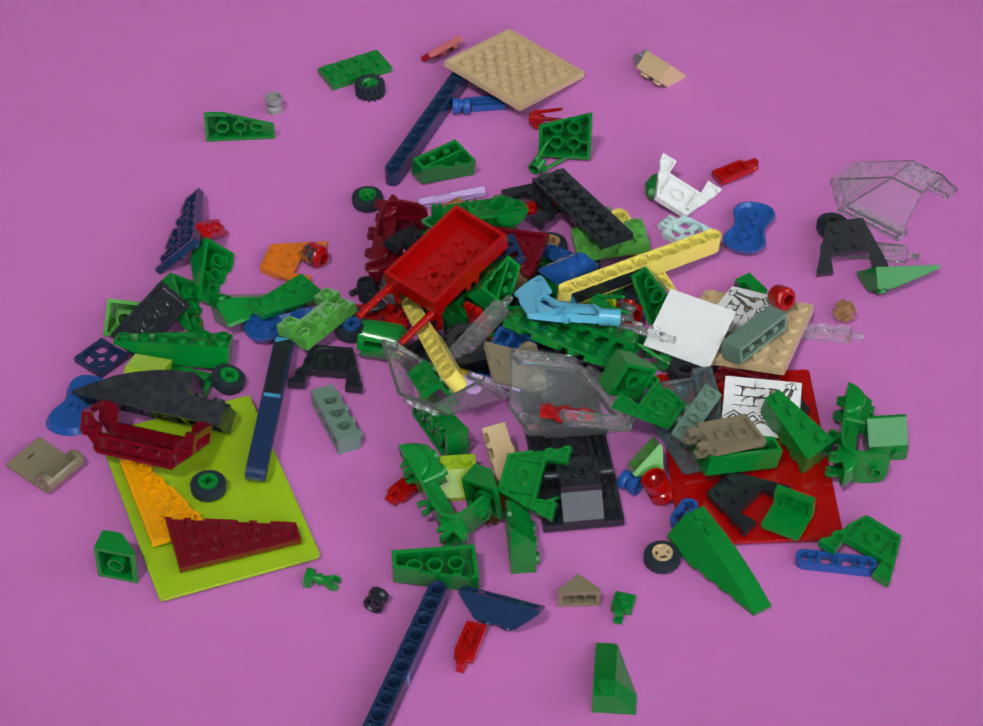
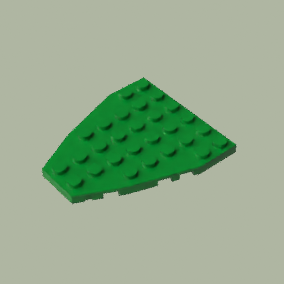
(557, 336)

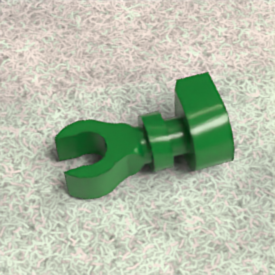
(327, 581)

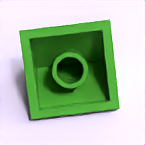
(648, 457)

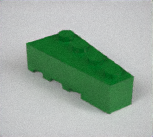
(741, 461)
(449, 564)

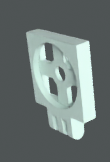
(672, 224)

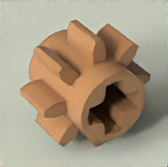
(844, 311)

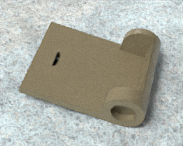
(499, 360)
(45, 465)

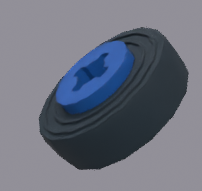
(349, 330)

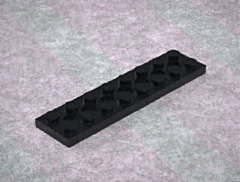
(582, 208)

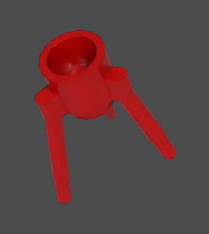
(537, 117)

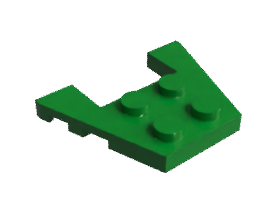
(656, 407)
(524, 475)
(871, 540)

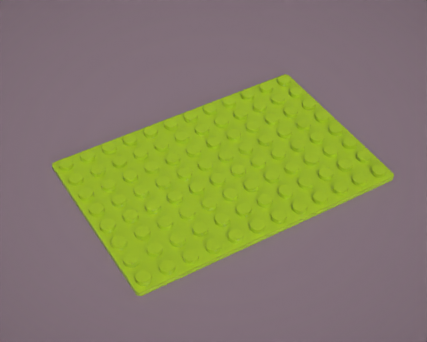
(241, 502)

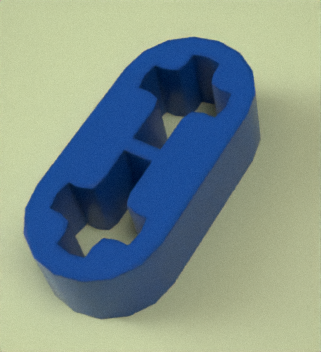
(680, 511)

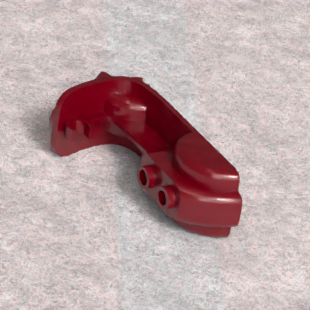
(392, 215)

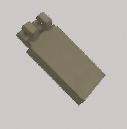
(724, 436)

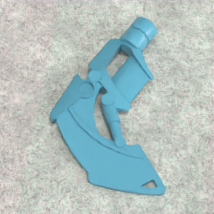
(537, 290)

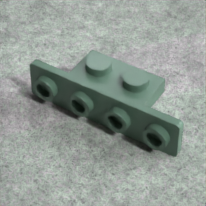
(695, 412)

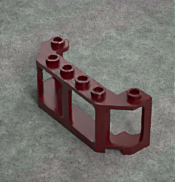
(140, 443)

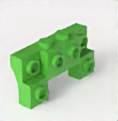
(638, 245)
(320, 321)

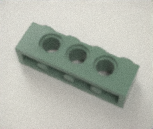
(336, 419)

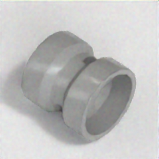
(274, 103)

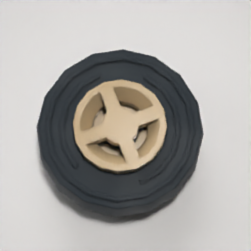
(662, 557)

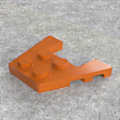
(284, 260)

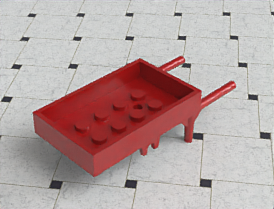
(441, 266)

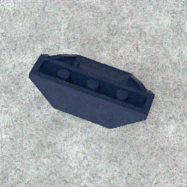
(498, 608)

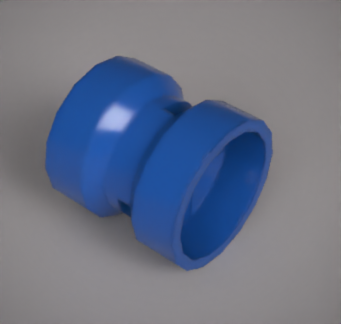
(461, 105)
(629, 482)

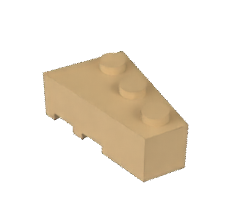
(497, 446)

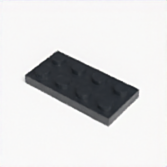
(154, 313)

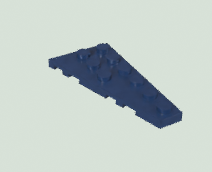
(186, 234)

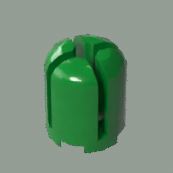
(372, 334)

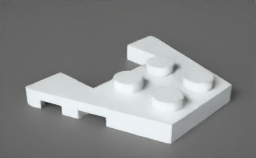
(677, 194)

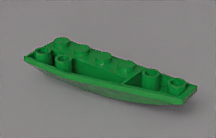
(183, 348)

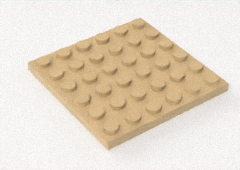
(514, 69)
(778, 353)

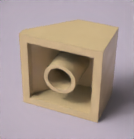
(659, 70)

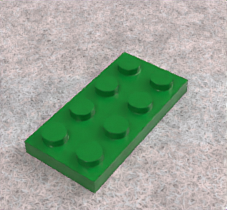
(347, 71)

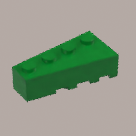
(650, 292)
(797, 431)
(444, 432)

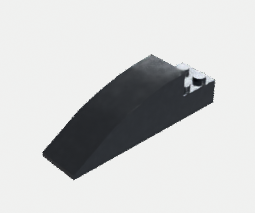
(161, 395)

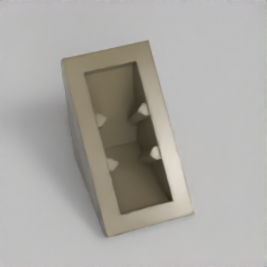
(579, 593)

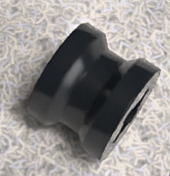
(376, 599)

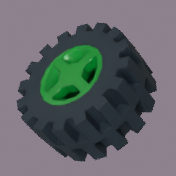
(369, 87)

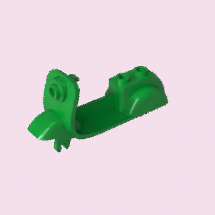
(496, 211)
(849, 463)
(428, 475)

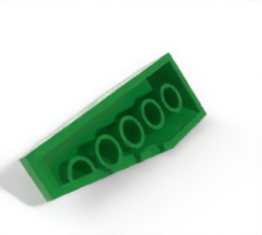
(713, 554)

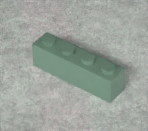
(754, 335)

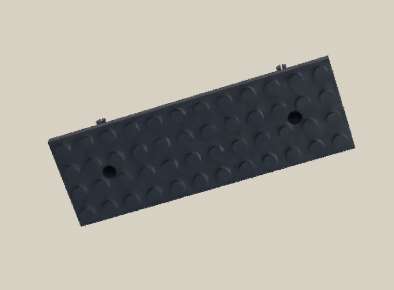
(585, 486)

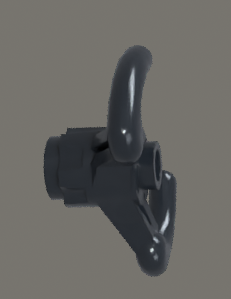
(366, 291)

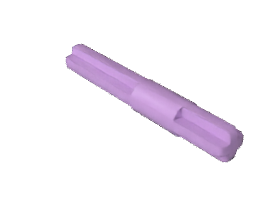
(446, 197)

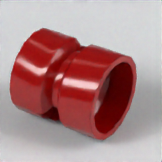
(658, 486)

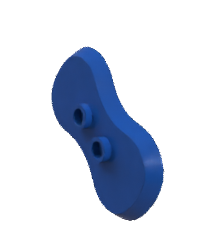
(748, 229)
(265, 330)
(67, 416)

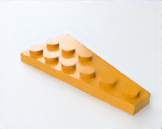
(155, 500)

